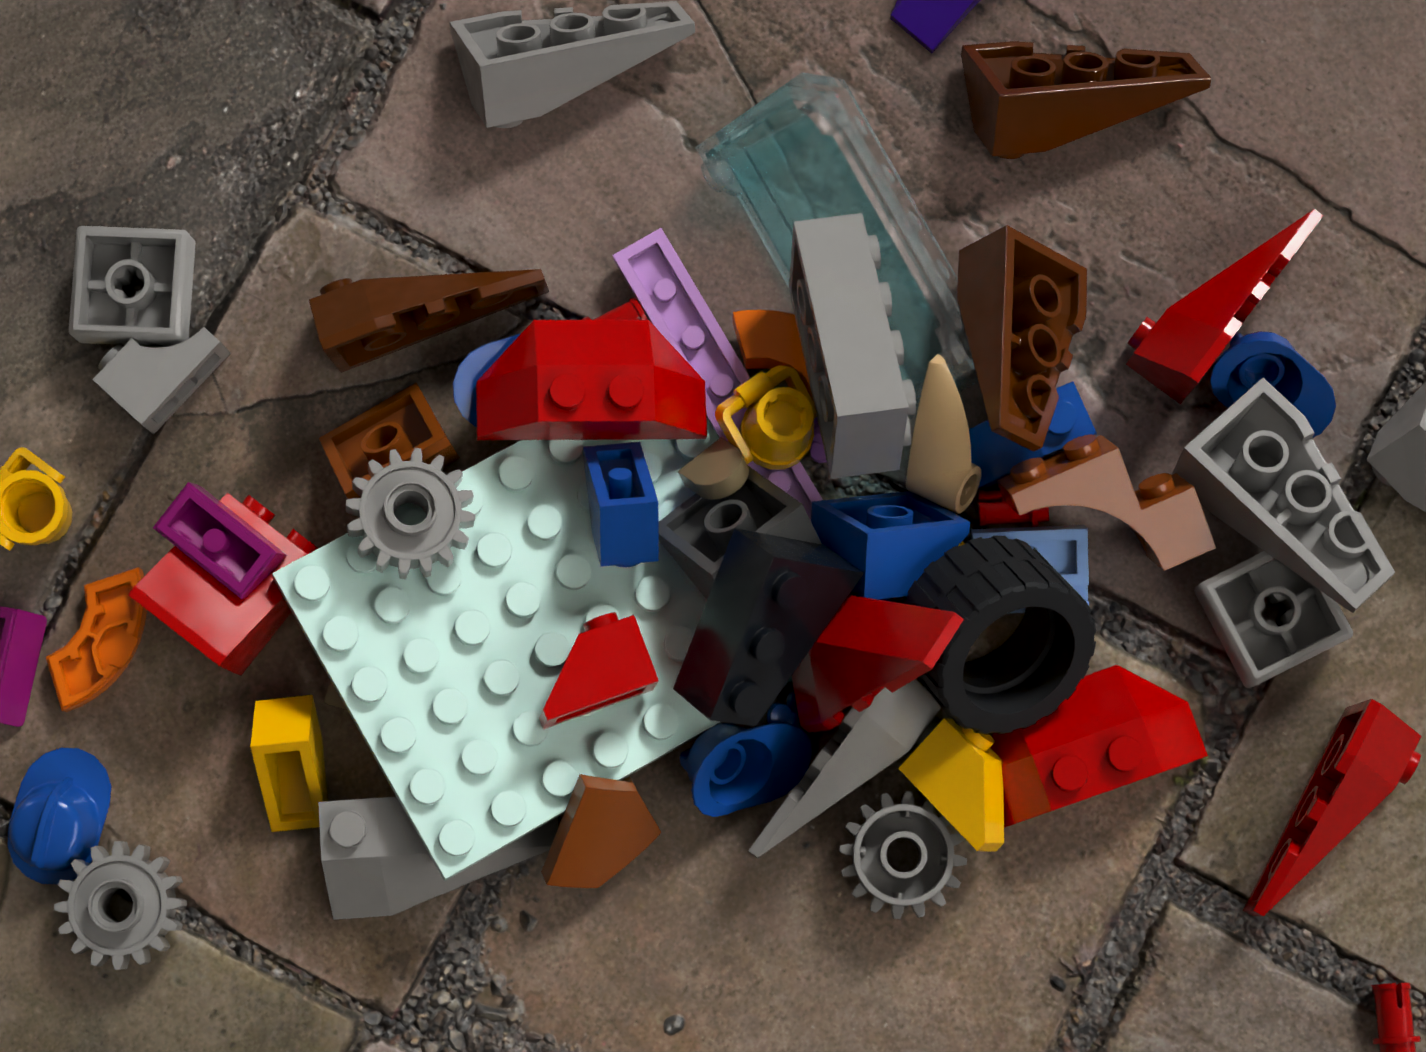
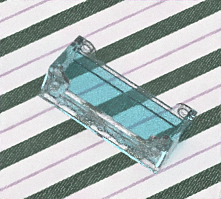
(817, 157)

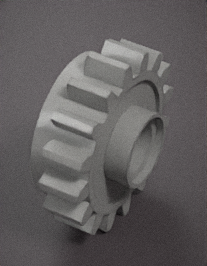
(414, 483)
(870, 860)
(91, 898)

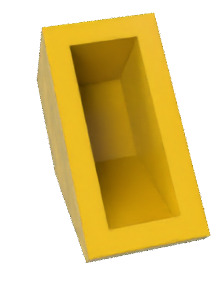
(289, 761)
(962, 782)

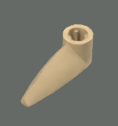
(941, 444)

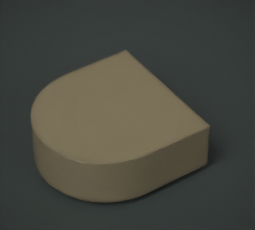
(716, 471)

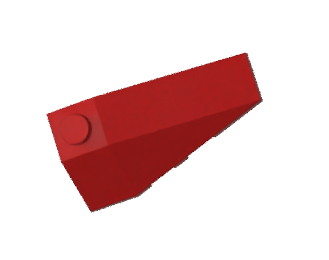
(1200, 325)
(864, 651)
(1354, 775)

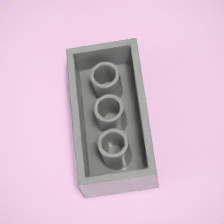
(850, 346)

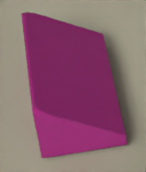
(218, 540)
(19, 654)

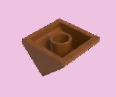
(396, 423)

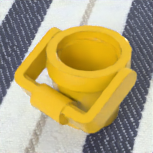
(778, 422)
(30, 502)

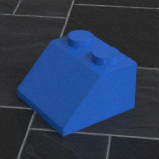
(887, 538)

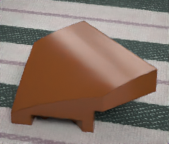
(599, 833)

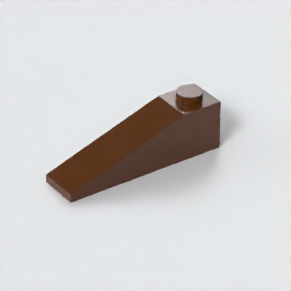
(1046, 100)
(389, 314)
(1019, 321)

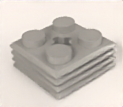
(107, 261)
(1258, 646)

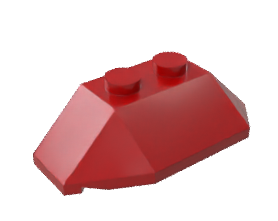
(591, 385)
(1096, 741)

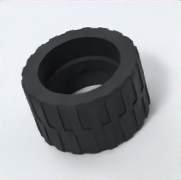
(1035, 664)

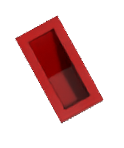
(602, 669)

